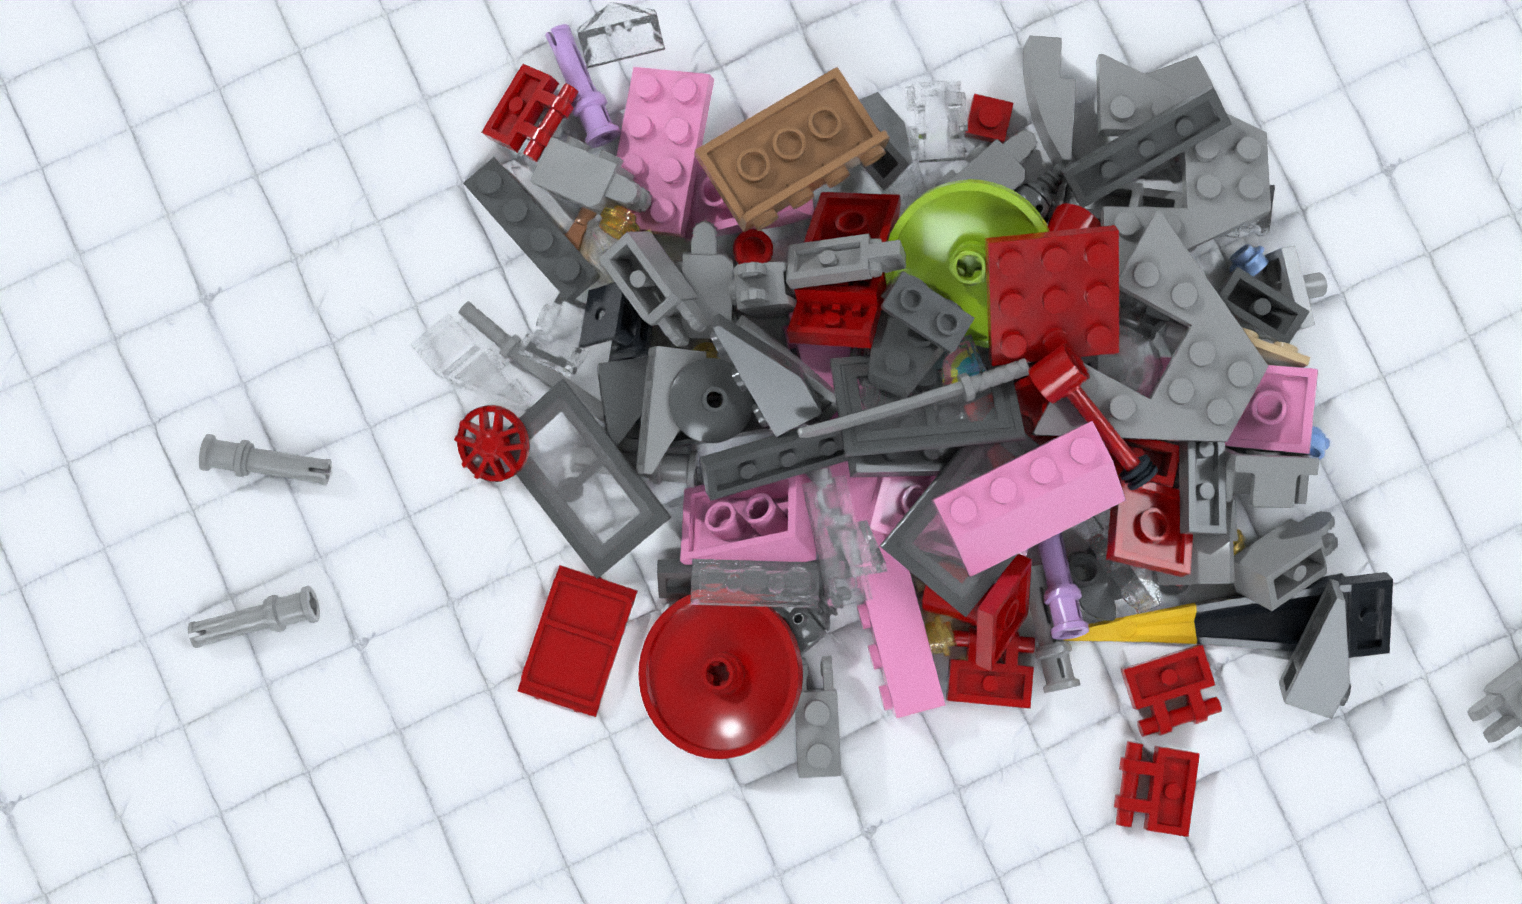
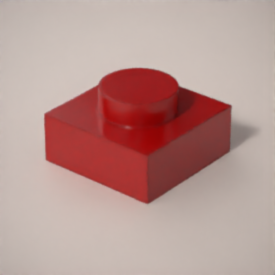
(988, 118)

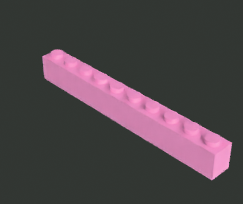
(894, 612)

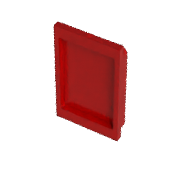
(577, 641)

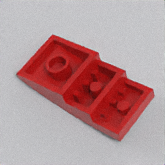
(845, 311)

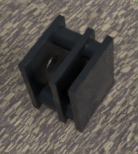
(620, 324)

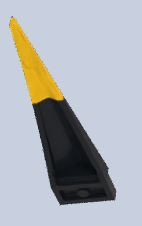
(1244, 623)

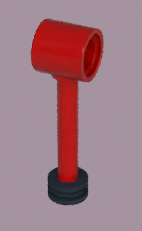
(1060, 377)

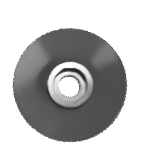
(690, 405)

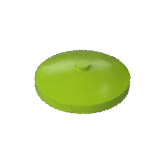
(947, 235)

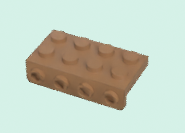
(791, 150)

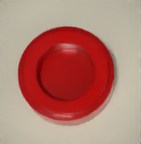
(752, 247)

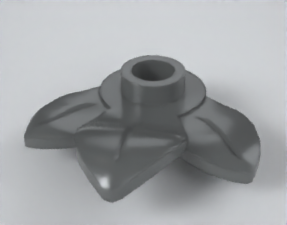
(1097, 588)

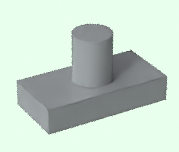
(1286, 277)

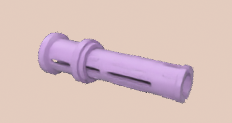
(589, 102)
(1061, 592)

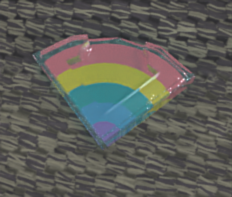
(963, 360)

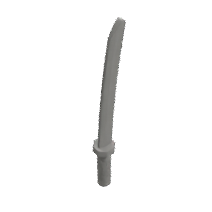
(509, 348)
(966, 386)

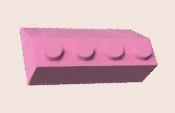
(1030, 498)

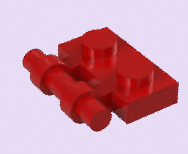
(522, 106)
(1167, 678)
(1002, 686)
(1169, 793)

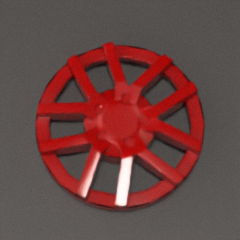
(492, 443)

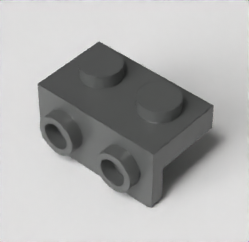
(926, 311)

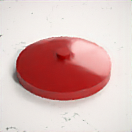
(720, 677)

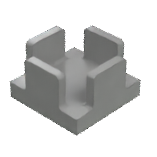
(1269, 476)

